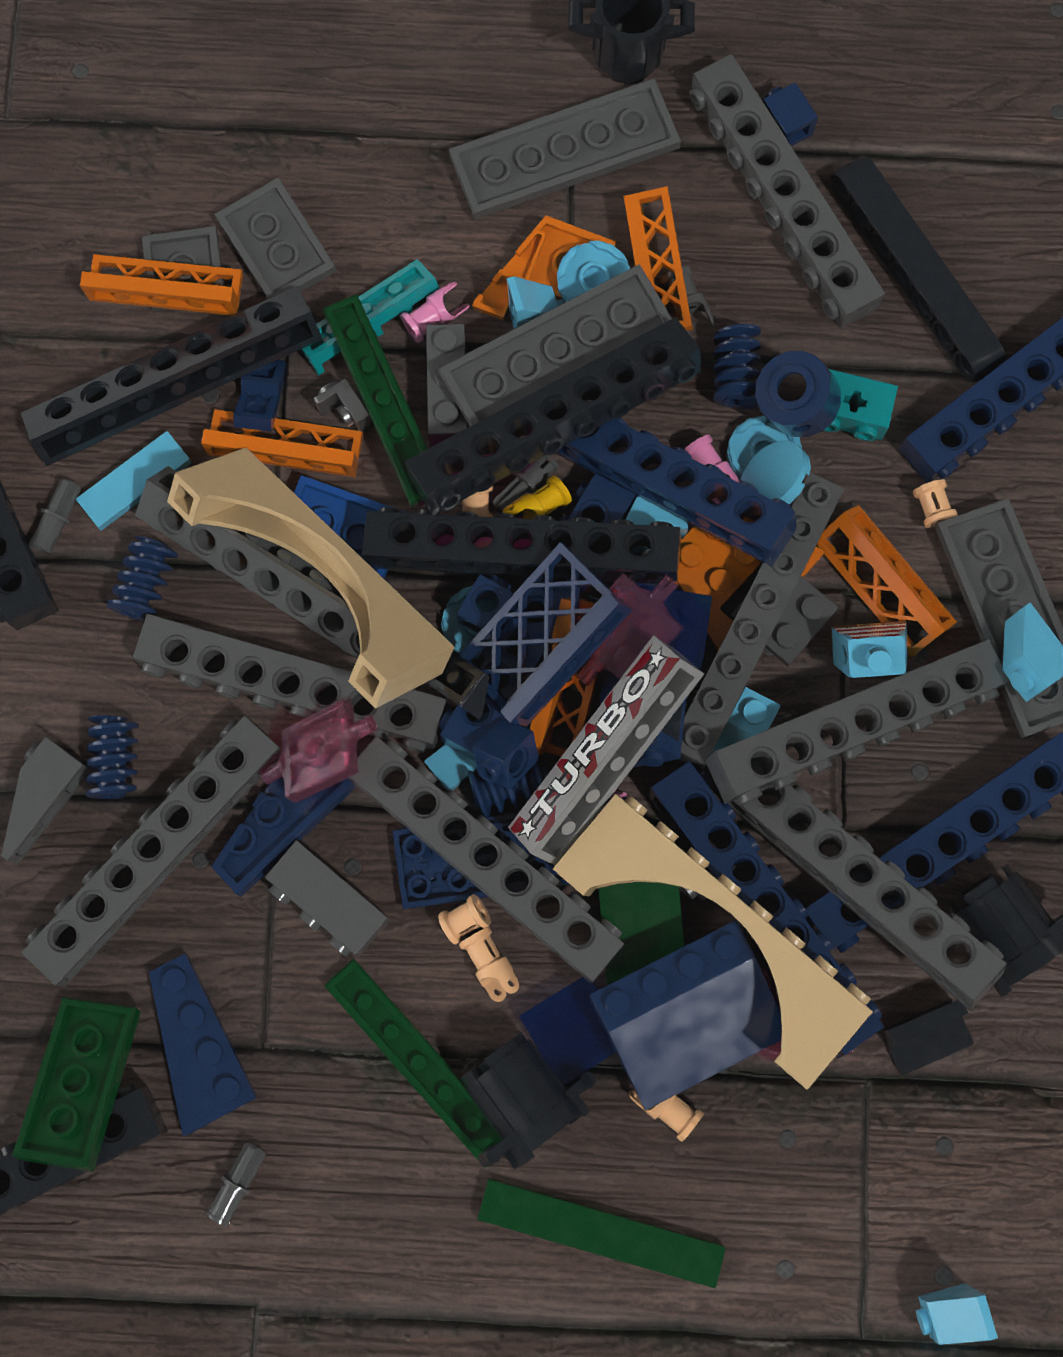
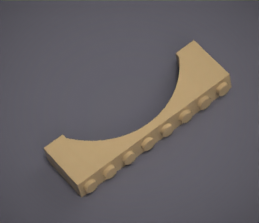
(395, 640)
(814, 1006)

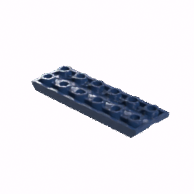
(432, 881)

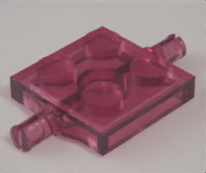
(631, 636)
(319, 751)

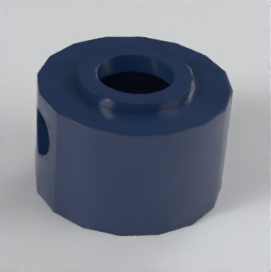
(817, 405)

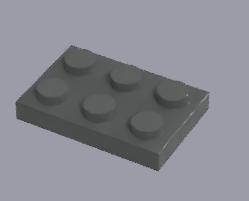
(275, 240)

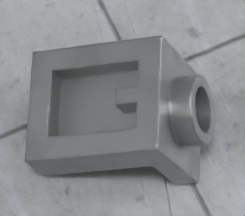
(349, 408)

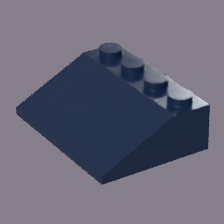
(689, 1015)

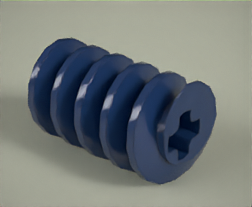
(733, 365)
(141, 579)
(111, 757)
(490, 794)

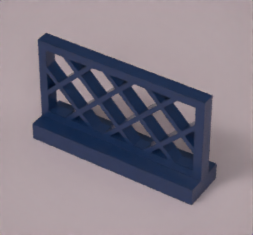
(567, 656)

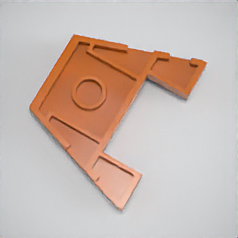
(535, 261)
(718, 570)

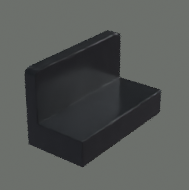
(928, 1036)

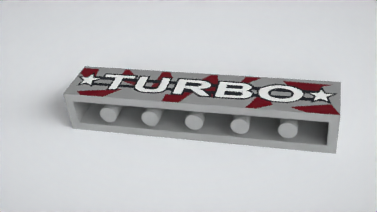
(605, 750)

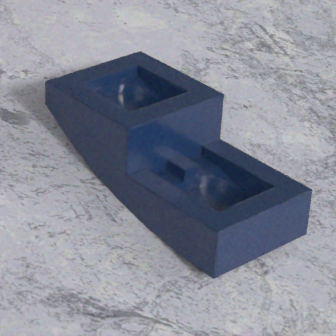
(260, 397)

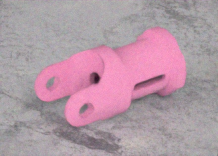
(431, 313)
(704, 453)

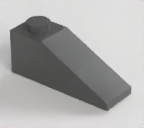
(41, 792)

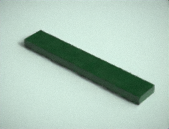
(377, 388)
(412, 1056)
(602, 1233)

